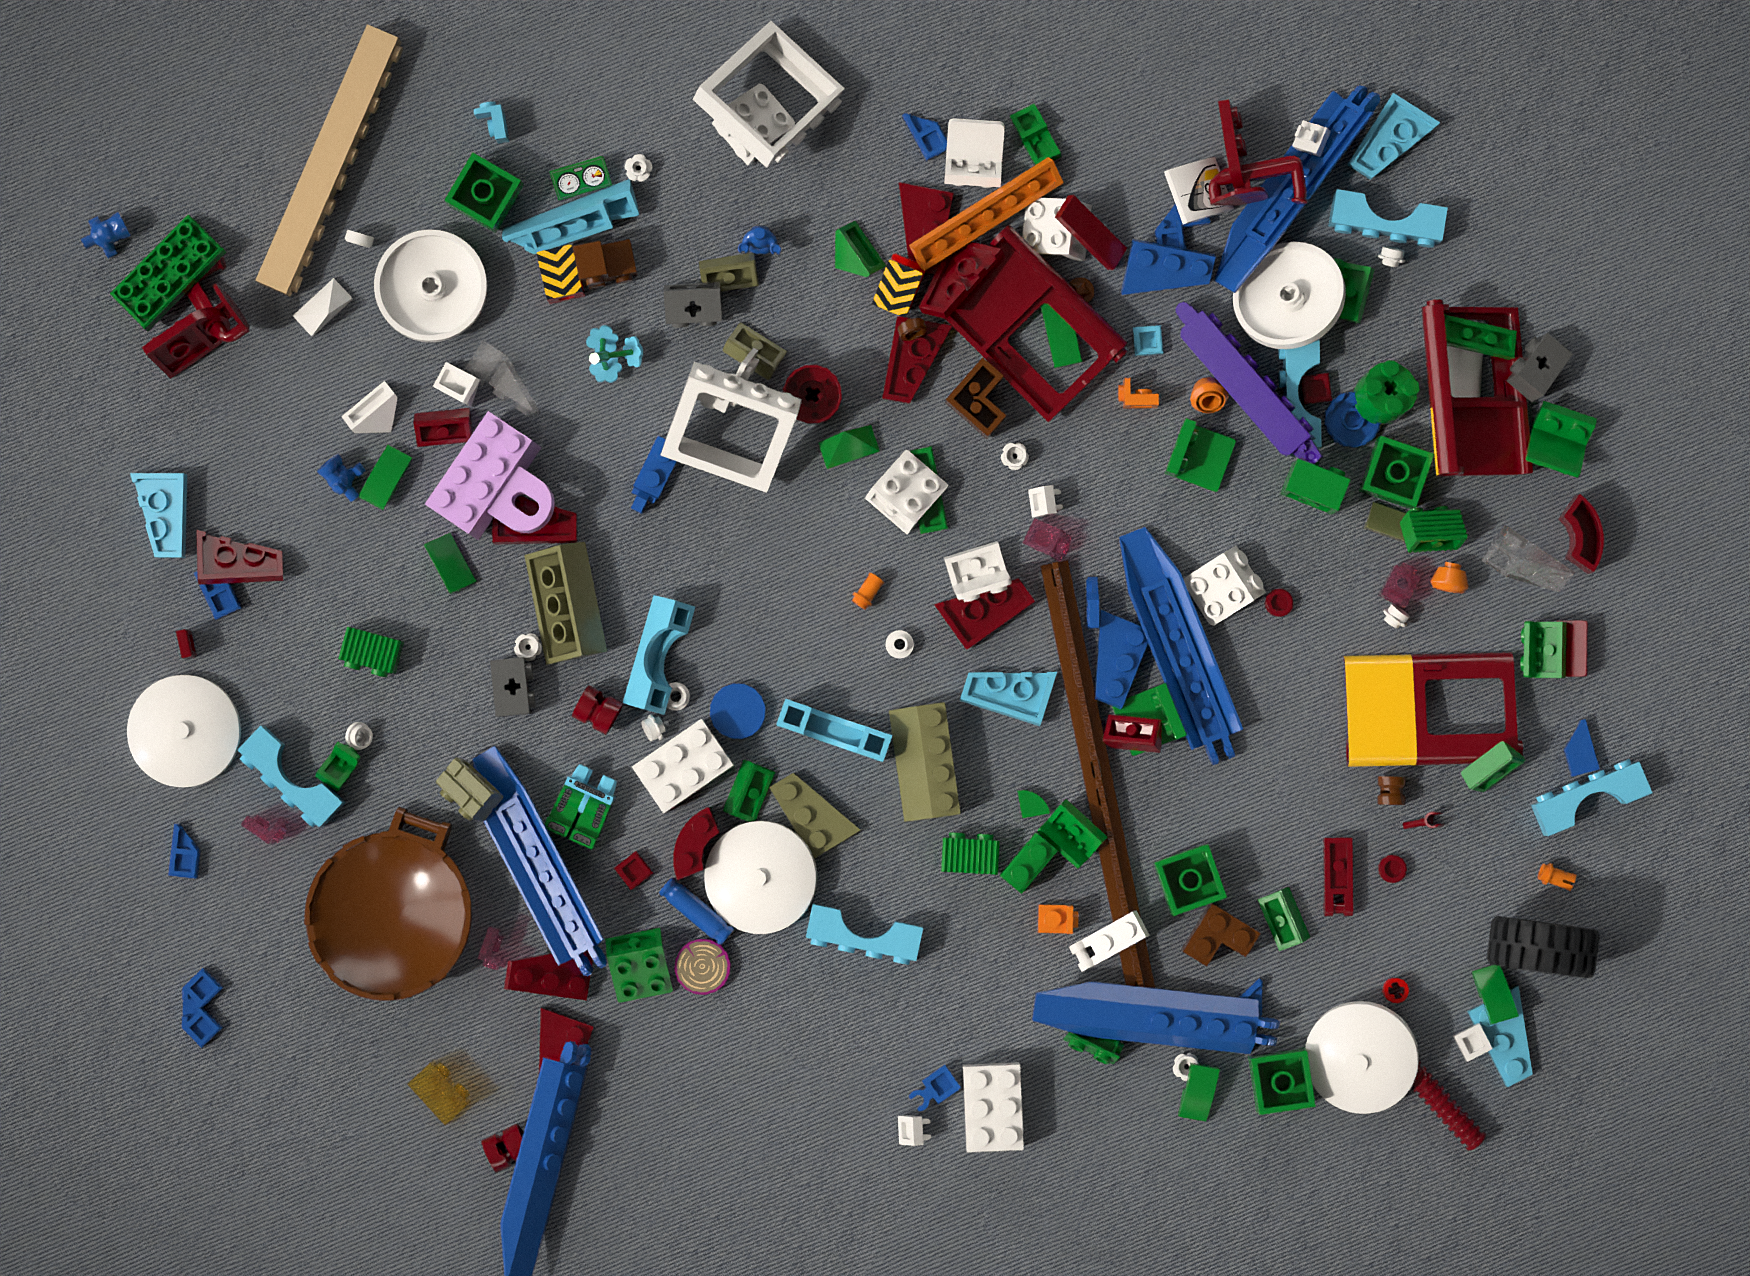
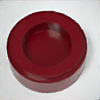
(1278, 602)
(1392, 868)

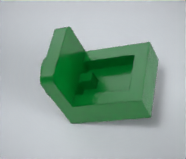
(338, 766)

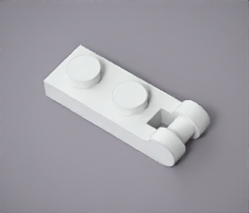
(1110, 940)

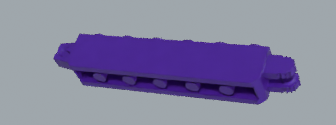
(1246, 385)

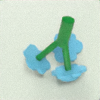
(605, 360)

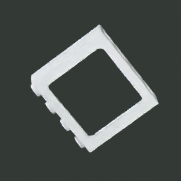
(798, 65)
(742, 392)

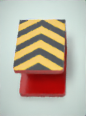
(560, 274)
(899, 285)

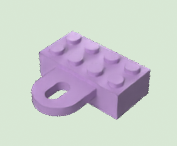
(489, 479)

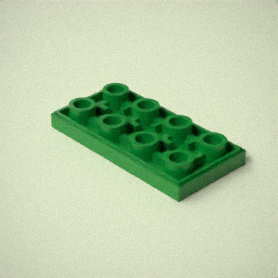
(168, 273)

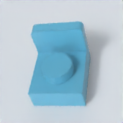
(497, 126)

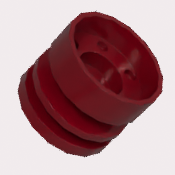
(829, 396)

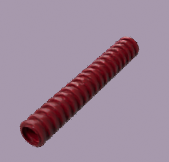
(1447, 1109)

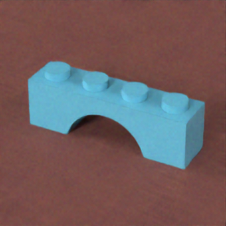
(1352, 212)
(1295, 364)
(647, 682)
(834, 730)
(265, 753)
(1558, 810)
(899, 941)

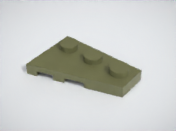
(811, 815)

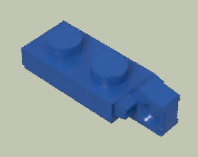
(652, 477)

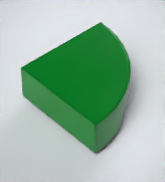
(1031, 804)

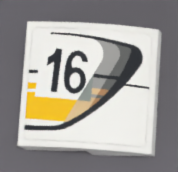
(1190, 190)

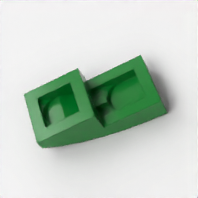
(1035, 134)
(385, 477)
(1495, 994)
(1199, 1092)

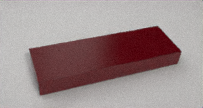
(1091, 232)

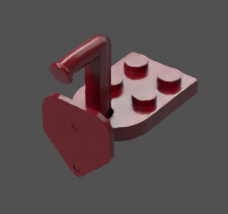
(1242, 174)
(198, 331)

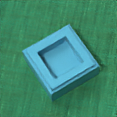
(1147, 340)

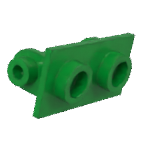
(1102, 1048)

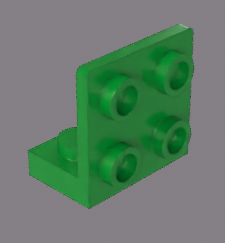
(1559, 439)
(1200, 456)
(1154, 704)
(638, 965)

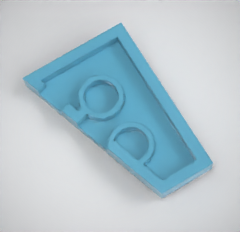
(164, 507)
(1010, 694)
(1508, 1042)

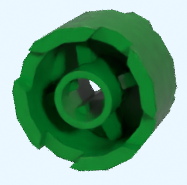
(1385, 393)

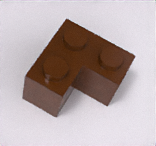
(605, 263)
(971, 400)
(1216, 928)

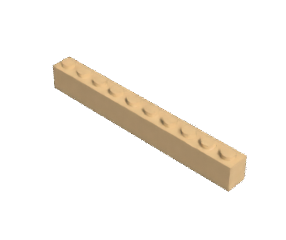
(329, 161)

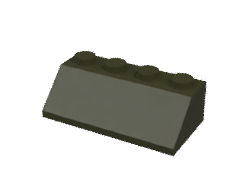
(565, 602)
(924, 762)

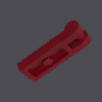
(1338, 875)

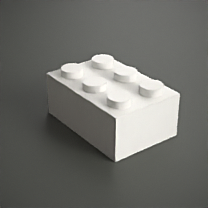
(683, 766)
(993, 1107)

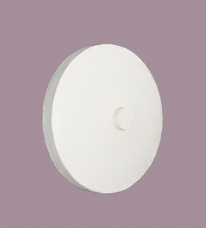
(430, 285)
(1291, 296)
(184, 731)
(760, 877)
(1362, 1057)

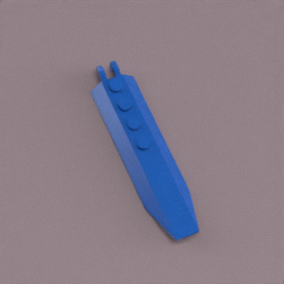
(1265, 221)
(1179, 644)
(539, 868)
(1155, 1016)
(542, 1158)

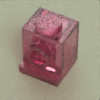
(1390, 589)

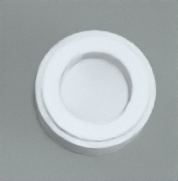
(359, 239)

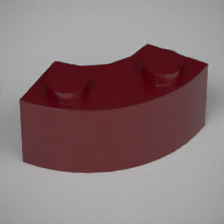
(1584, 533)
(692, 843)

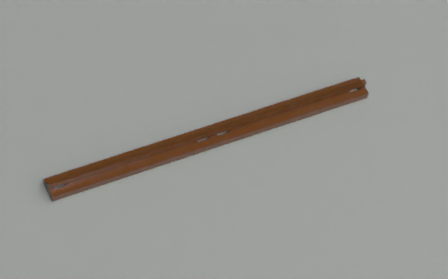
(1091, 748)

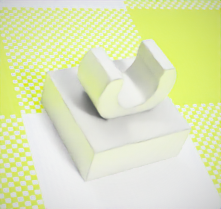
(1311, 138)
(1043, 501)
(1472, 1042)
(911, 1130)

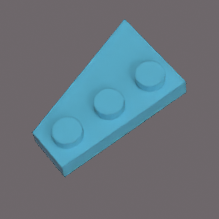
(1391, 135)

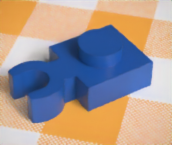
(938, 1086)

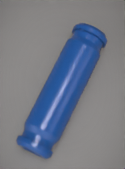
(696, 911)

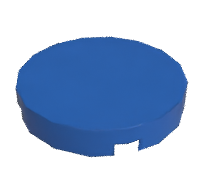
(1346, 424)
(737, 711)

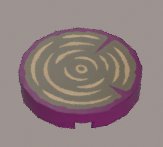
(702, 966)

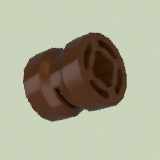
(1391, 790)

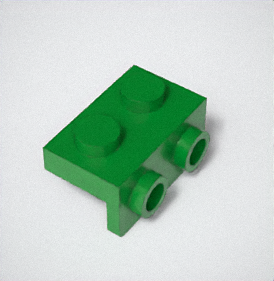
(1357, 285)
(1544, 649)
(1072, 834)

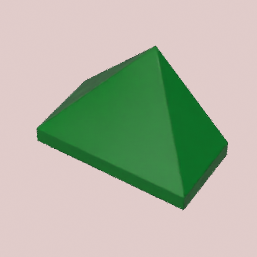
(855, 252)
(848, 446)

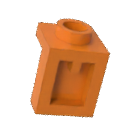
(1140, 400)
(1057, 919)

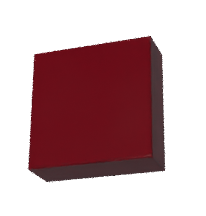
(1316, 388)
(186, 644)
(633, 870)

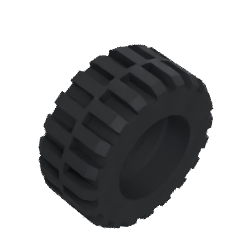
(1543, 947)

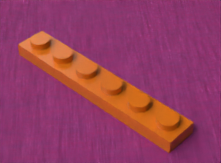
(986, 213)

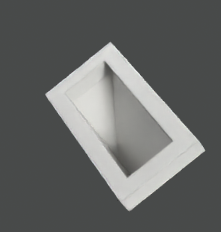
(322, 307)
(457, 384)
(373, 412)

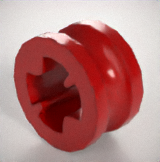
(1390, 997)

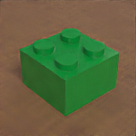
(484, 192)
(1396, 472)
(1315, 486)
(1189, 879)
(1281, 1081)

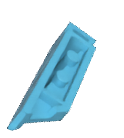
(574, 219)

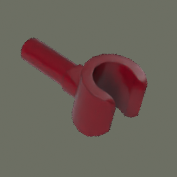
(1427, 821)

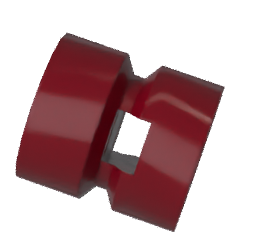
(596, 709)
(512, 1139)

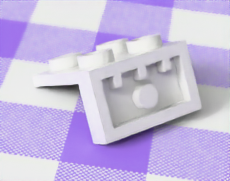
(1047, 233)
(906, 491)

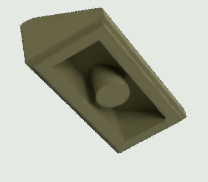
(731, 271)
(744, 340)
(1385, 521)

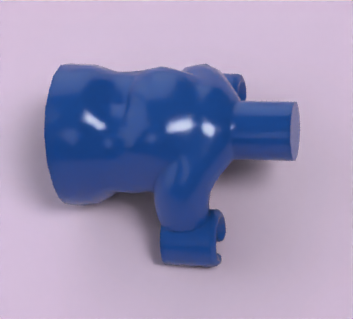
(106, 233)
(759, 241)
(339, 477)

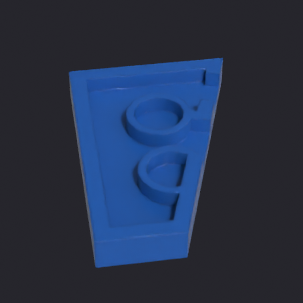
(1164, 267)
(1119, 656)

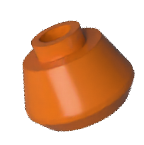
(1208, 395)
(1450, 579)

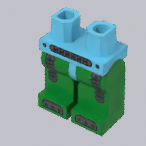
(582, 798)

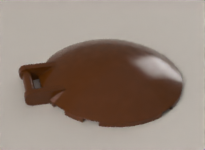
(389, 912)

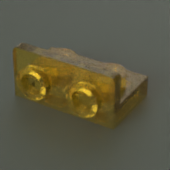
(440, 1092)

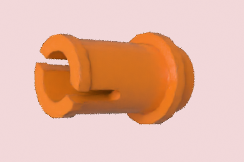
(867, 591)
(1555, 876)

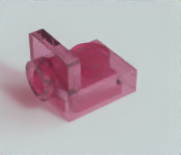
(1047, 539)
(259, 827)
(491, 943)

